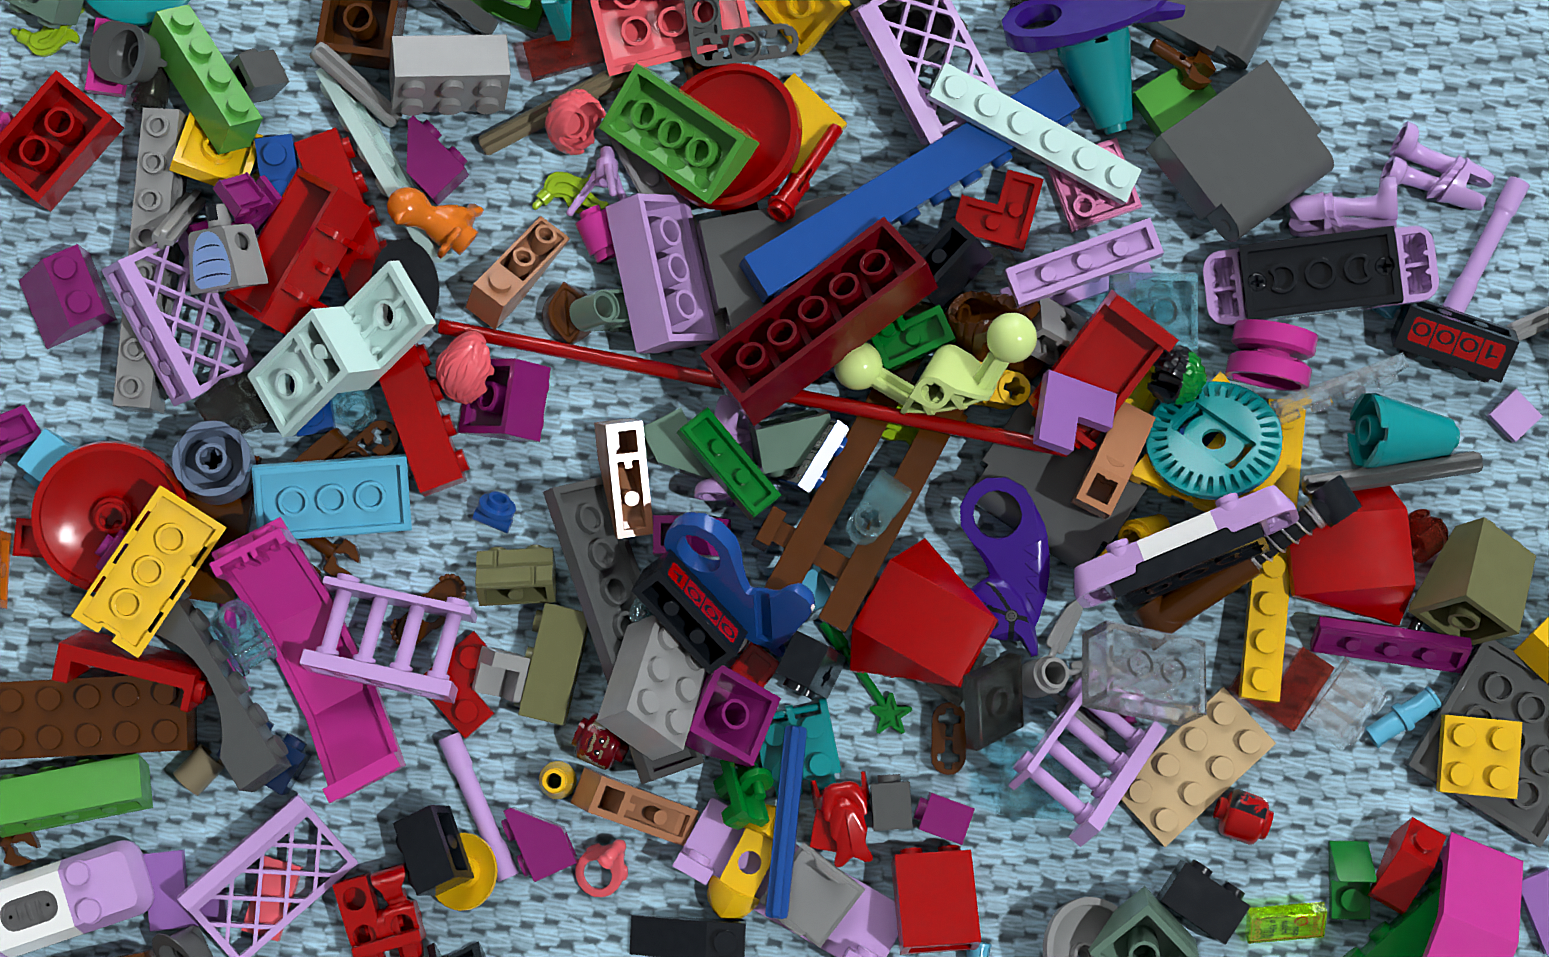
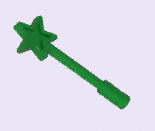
(887, 710)

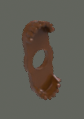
(448, 586)

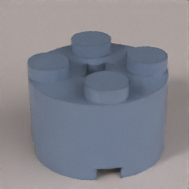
(196, 452)

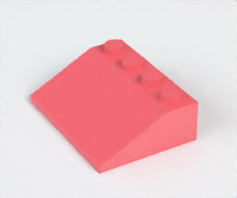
(657, 30)

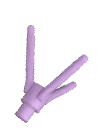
(605, 176)

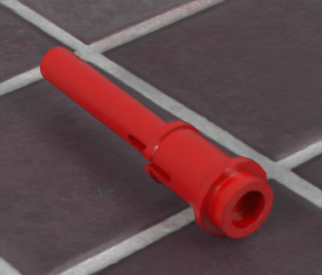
(797, 184)

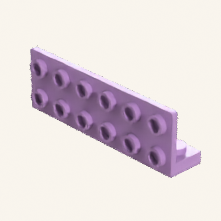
(865, 930)

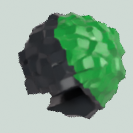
(1177, 376)

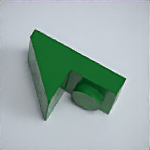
(1350, 879)

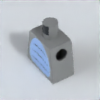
(224, 255)

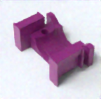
(246, 200)

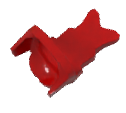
(844, 809)

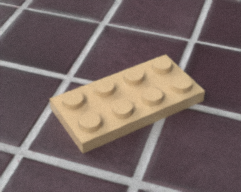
(1195, 767)

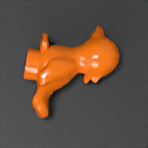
(445, 224)

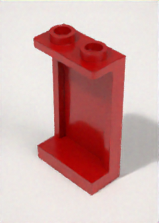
(1112, 354)
(155, 664)

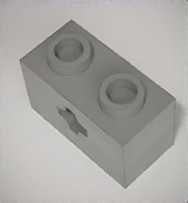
(1055, 330)

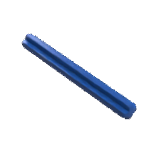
(786, 822)

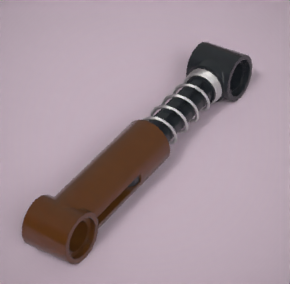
(1173, 610)

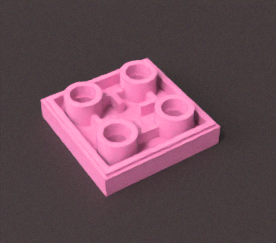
(1086, 206)

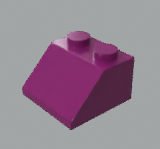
(66, 296)
(512, 404)
(731, 717)

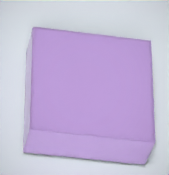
(1514, 416)

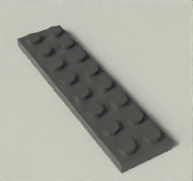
(603, 579)

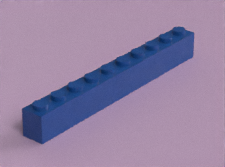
(898, 192)

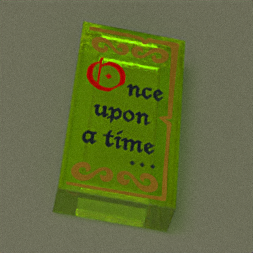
(1286, 922)

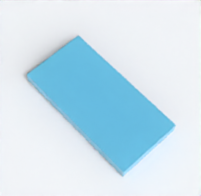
(334, 496)

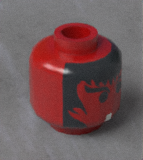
(1243, 816)

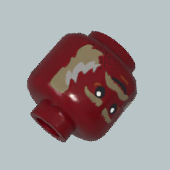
(598, 744)

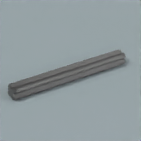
(1399, 473)

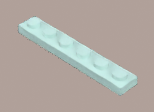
(1033, 133)
(374, 151)

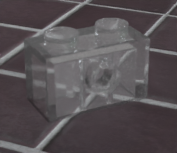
(1345, 704)

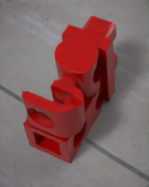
(376, 929)

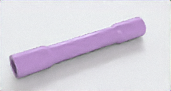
(1504, 210)
(461, 766)

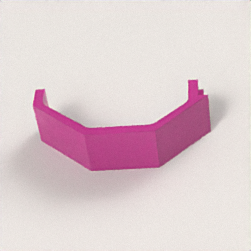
(294, 609)
(1476, 902)

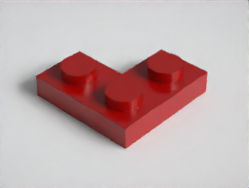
(1009, 220)
(469, 709)

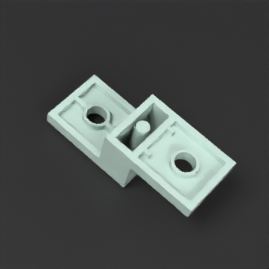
(341, 348)

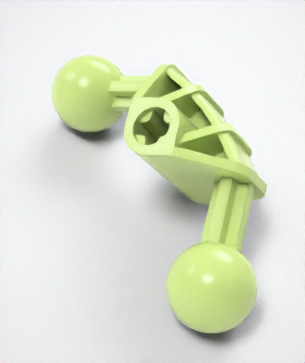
(952, 375)

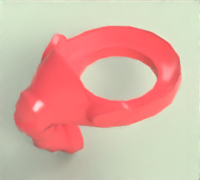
(608, 856)

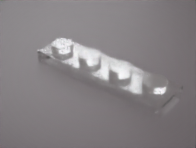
(1349, 385)

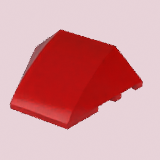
(1360, 561)
(920, 622)

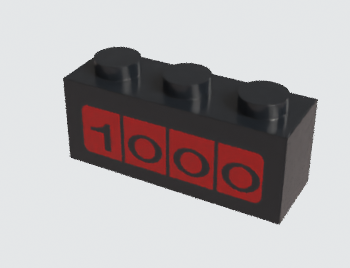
(1454, 340)
(689, 611)

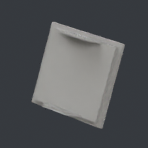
(818, 896)

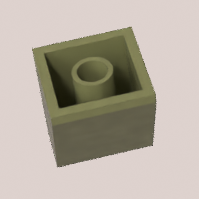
(1476, 584)

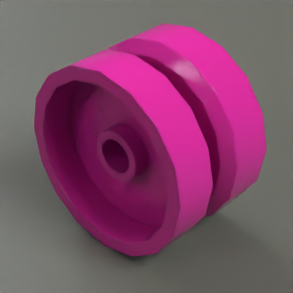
(1271, 355)

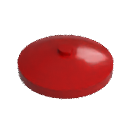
(763, 110)
(94, 495)

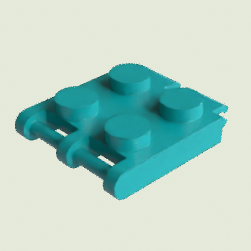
(820, 753)

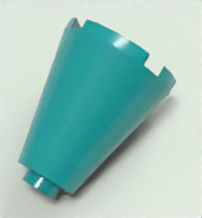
(1103, 78)
(1397, 432)

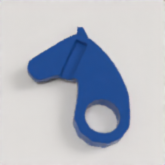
(763, 612)

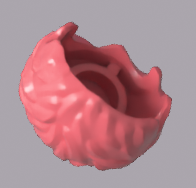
(573, 121)
(464, 367)

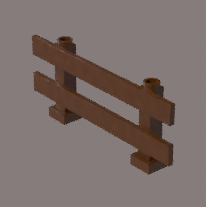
(804, 544)

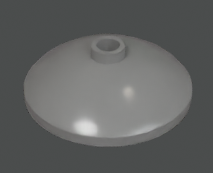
(1076, 927)

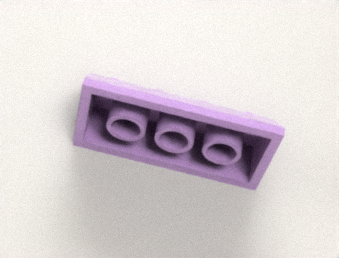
(661, 273)

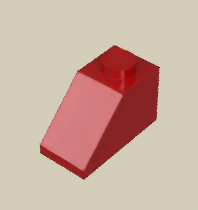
(1406, 864)

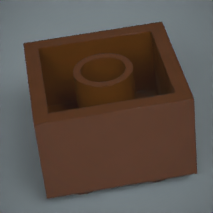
(362, 29)

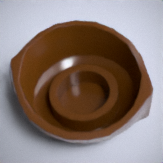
(557, 315)

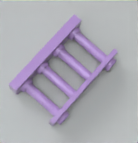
(1085, 267)
(399, 673)
(1106, 791)

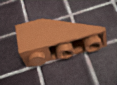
(515, 272)
(1113, 461)

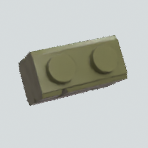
(515, 576)

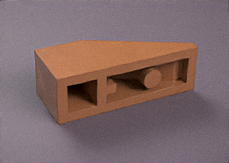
(625, 475)
(634, 807)

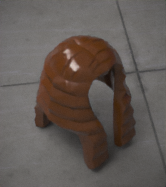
(971, 317)

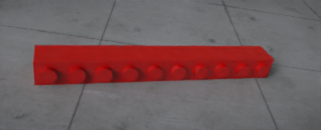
(406, 385)

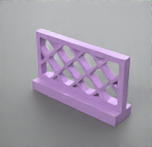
(898, 71)
(158, 337)
(246, 853)

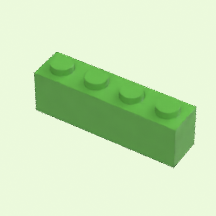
(205, 80)
(74, 793)

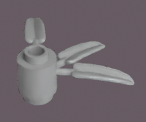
(1050, 674)

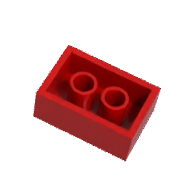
(55, 140)

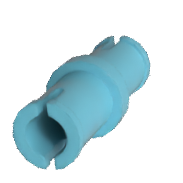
(1403, 717)

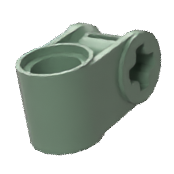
(601, 312)

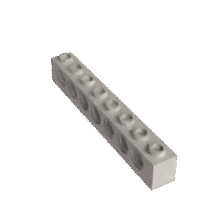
(155, 195)

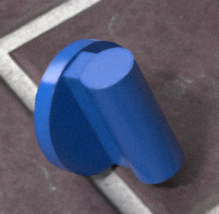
(495, 511)

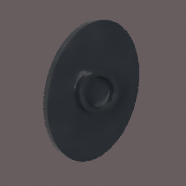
(418, 268)

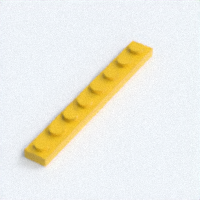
(1270, 593)

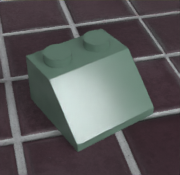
(1143, 930)

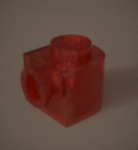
(1426, 534)

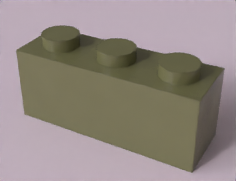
(553, 664)

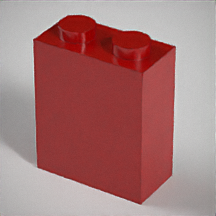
(935, 900)

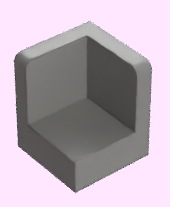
(500, 674)

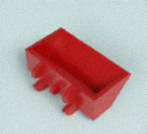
(301, 250)

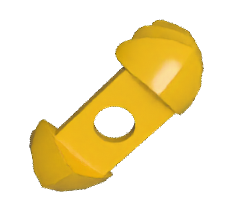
(734, 892)

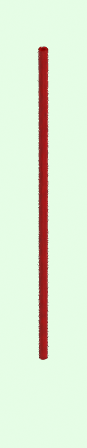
(705, 378)

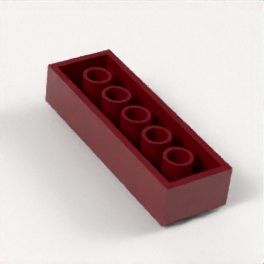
(819, 320)

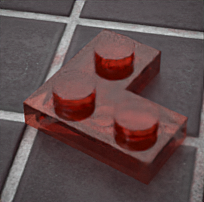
(552, 57)
(1299, 689)

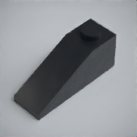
(687, 937)

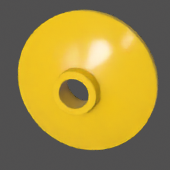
(484, 868)

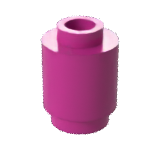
(596, 233)

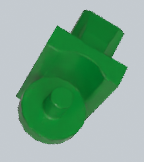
(746, 792)

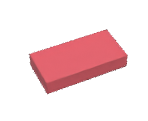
(272, 886)

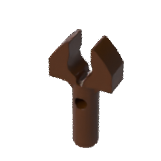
(1191, 66)
(329, 550)
(13, 857)

